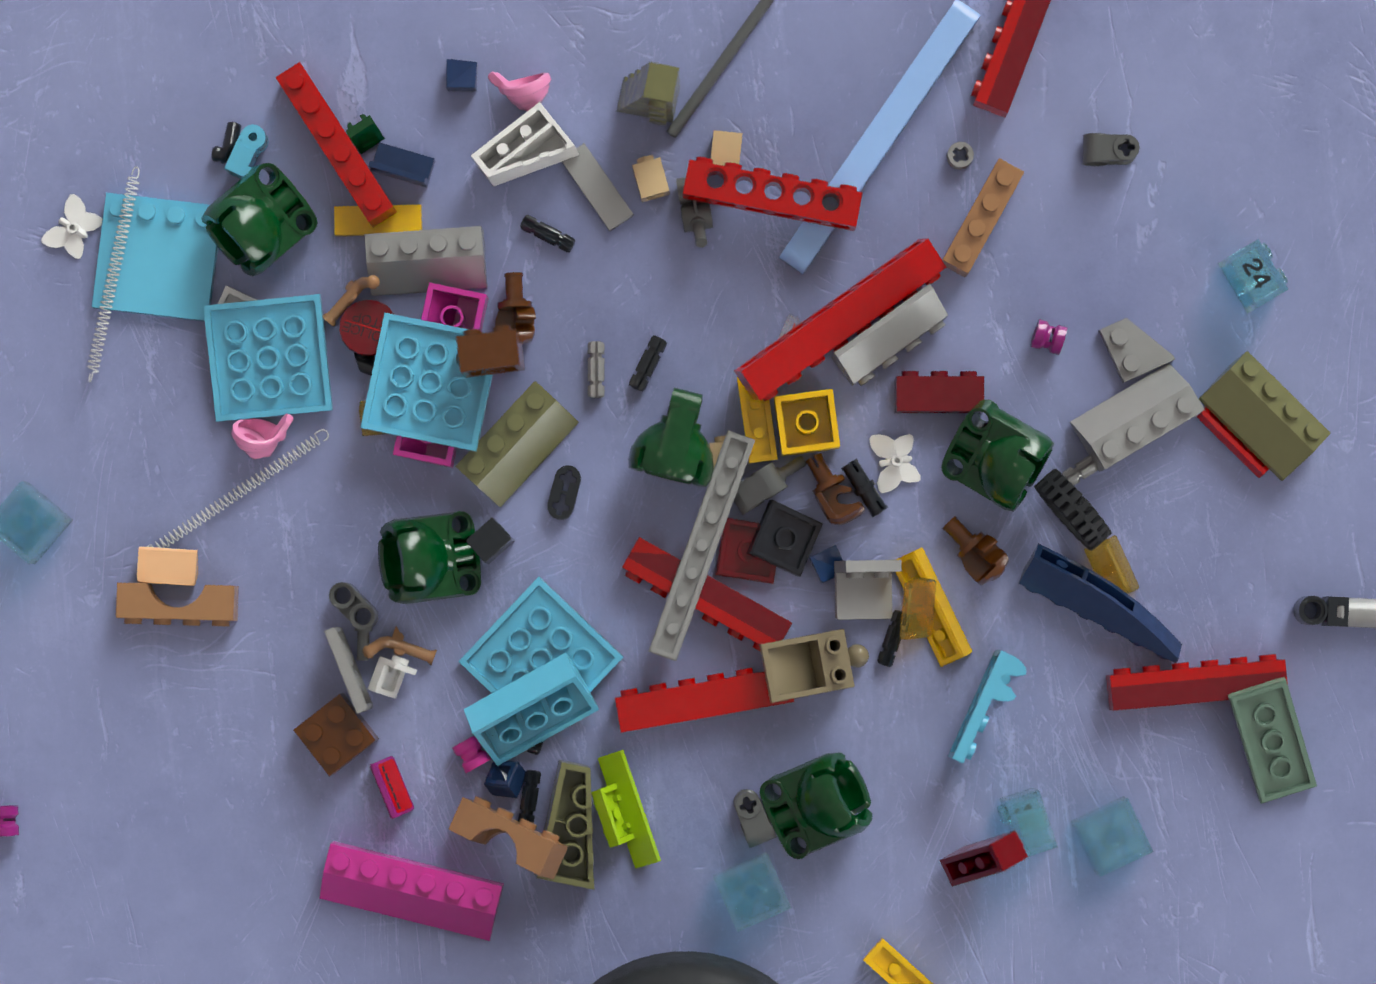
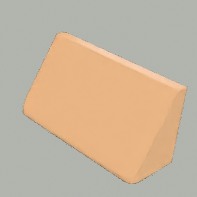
(167, 566)

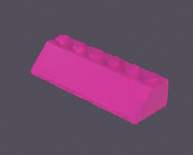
(452, 308)
(411, 890)

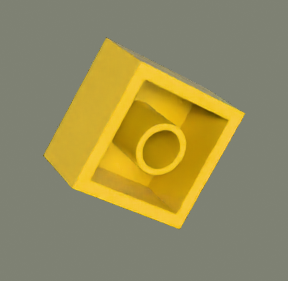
(806, 422)

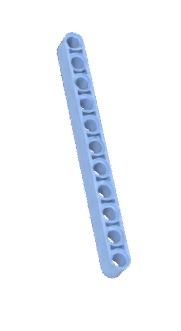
(886, 126)

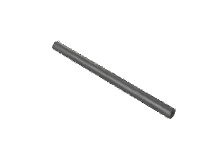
(719, 67)

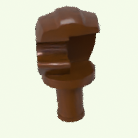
(515, 309)
(828, 491)
(978, 552)

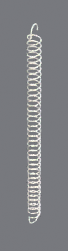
(116, 274)
(267, 471)

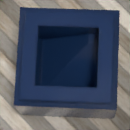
(461, 75)
(824, 563)
(505, 779)

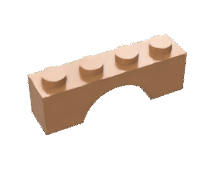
(982, 217)
(140, 601)
(535, 850)

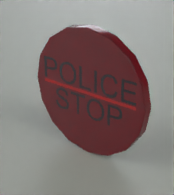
(362, 326)

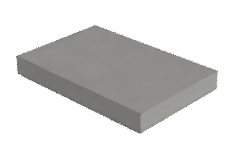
(348, 669)

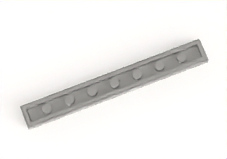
(701, 545)

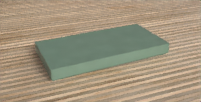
(1272, 740)

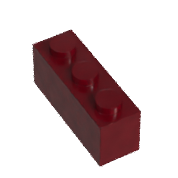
(938, 392)
(984, 858)

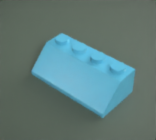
(530, 709)

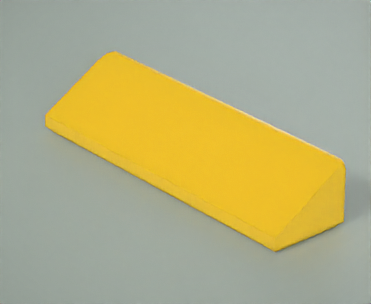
(947, 635)

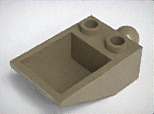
(809, 665)

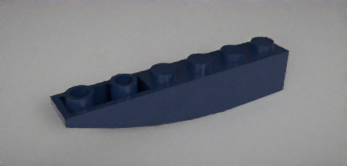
(1097, 600)

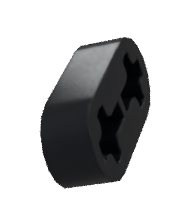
(571, 494)

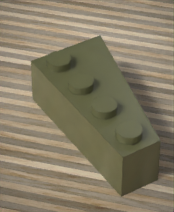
(651, 93)
(571, 819)

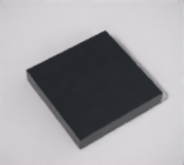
(784, 538)

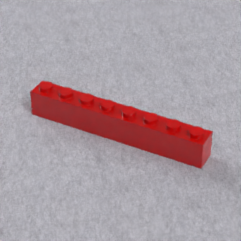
(840, 319)

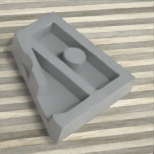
(1133, 350)

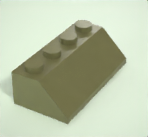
(1264, 415)
(517, 444)

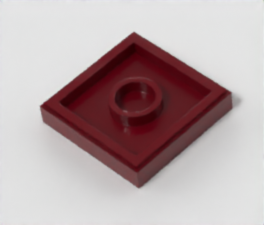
(733, 554)

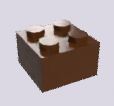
(490, 352)
(336, 734)

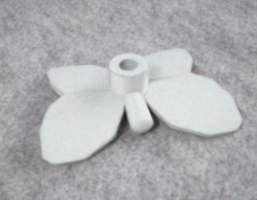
(74, 228)
(896, 460)

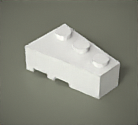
(524, 147)

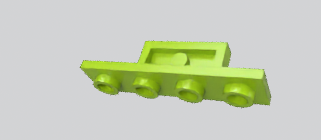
(623, 812)

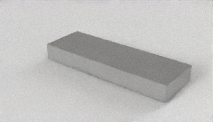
(598, 188)

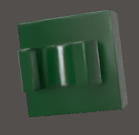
(364, 133)

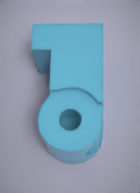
(246, 151)

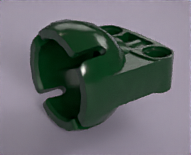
(258, 219)
(675, 445)
(997, 455)
(426, 558)
(817, 804)

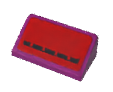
(392, 787)

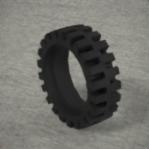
(1073, 509)

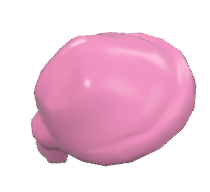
(524, 91)
(258, 436)

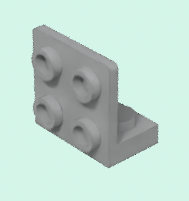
(864, 588)

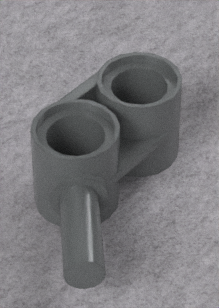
(695, 215)
(765, 484)
(350, 611)

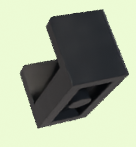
(490, 540)

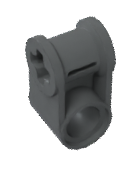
(1102, 149)
(754, 822)

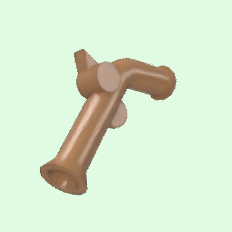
(353, 289)
(399, 647)

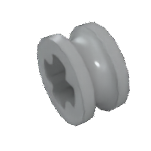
(960, 164)

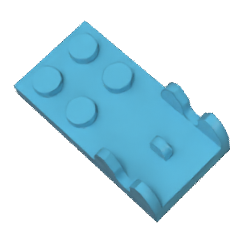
(991, 687)

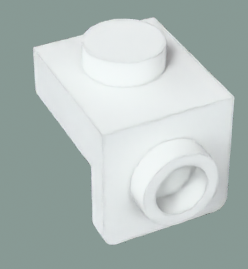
(389, 675)

